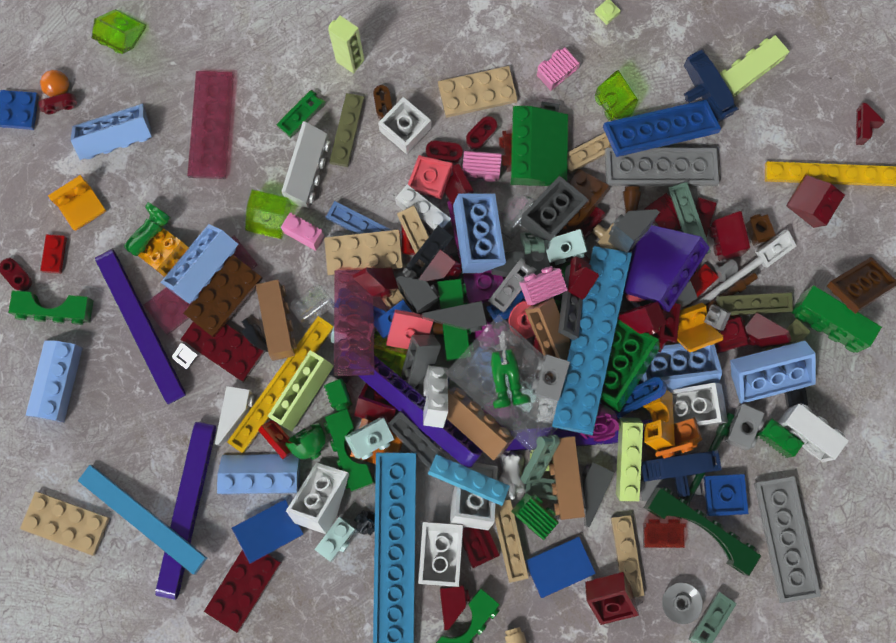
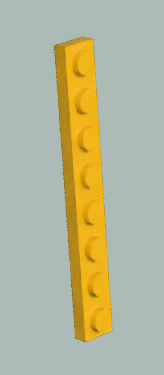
(831, 173)
(257, 416)

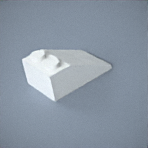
(702, 402)
(319, 498)
(471, 509)
(440, 554)

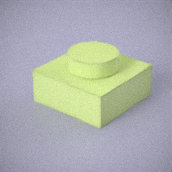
(607, 11)

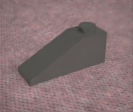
(463, 317)
(421, 352)
(594, 488)

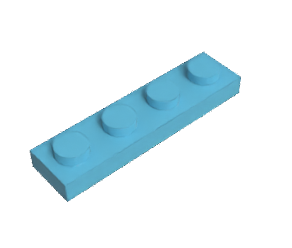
(468, 480)

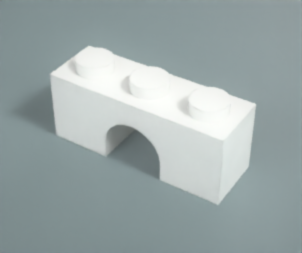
(428, 213)
(436, 395)

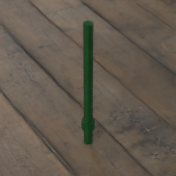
(722, 431)

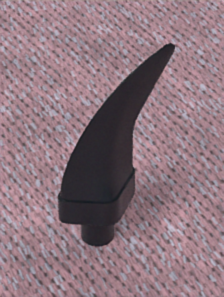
(254, 335)

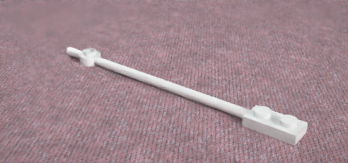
(767, 255)

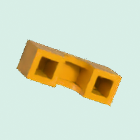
(660, 432)

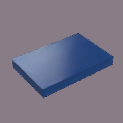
(266, 532)
(560, 567)

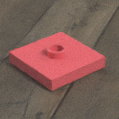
(430, 176)
(404, 326)

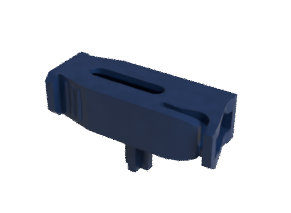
(709, 85)
(681, 467)

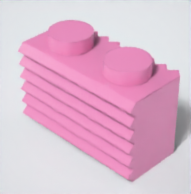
(557, 68)
(481, 165)
(302, 231)
(543, 286)

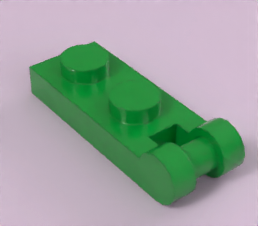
(302, 111)

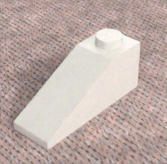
(234, 409)

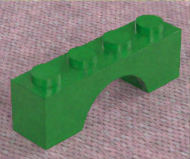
(74, 309)
(340, 425)
(482, 608)

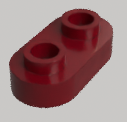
(52, 104)
(481, 133)
(444, 150)
(15, 273)

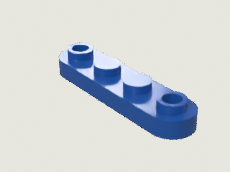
(643, 394)

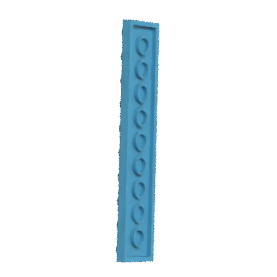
(591, 351)
(394, 548)

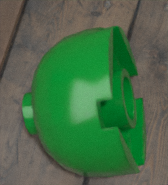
(308, 442)

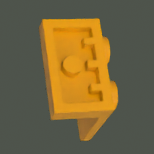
(77, 202)
(163, 252)
(693, 331)

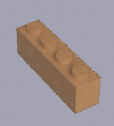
(275, 320)
(545, 323)
(476, 424)
(567, 480)

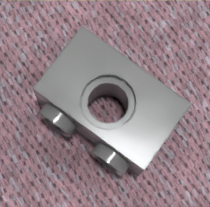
(558, 368)
(736, 435)

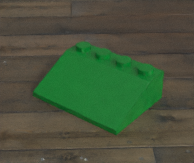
(538, 146)
(627, 364)

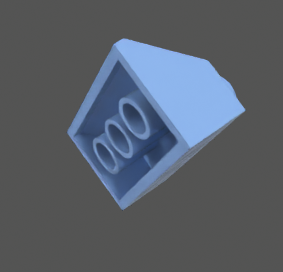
(111, 132)
(478, 232)
(199, 263)
(684, 368)
(774, 371)
(54, 381)
(258, 474)

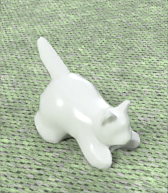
(512, 472)

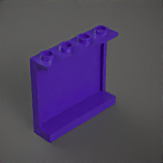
(663, 265)

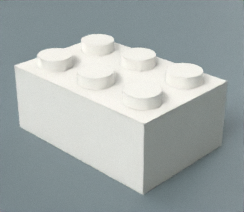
(818, 436)

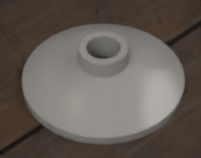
(692, 603)

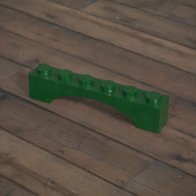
(740, 556)

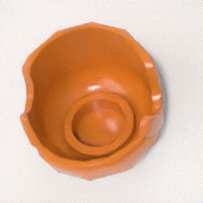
(54, 83)

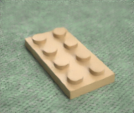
(477, 91)
(364, 251)
(64, 523)

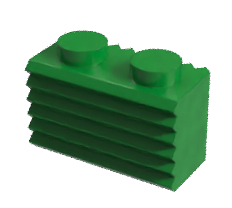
(338, 395)
(780, 438)
(534, 516)

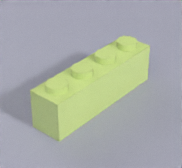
(346, 44)
(754, 65)
(300, 390)
(629, 459)

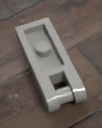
(510, 286)

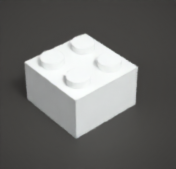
(404, 125)

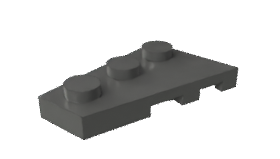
(535, 259)

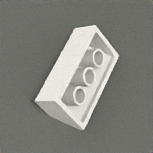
(306, 165)

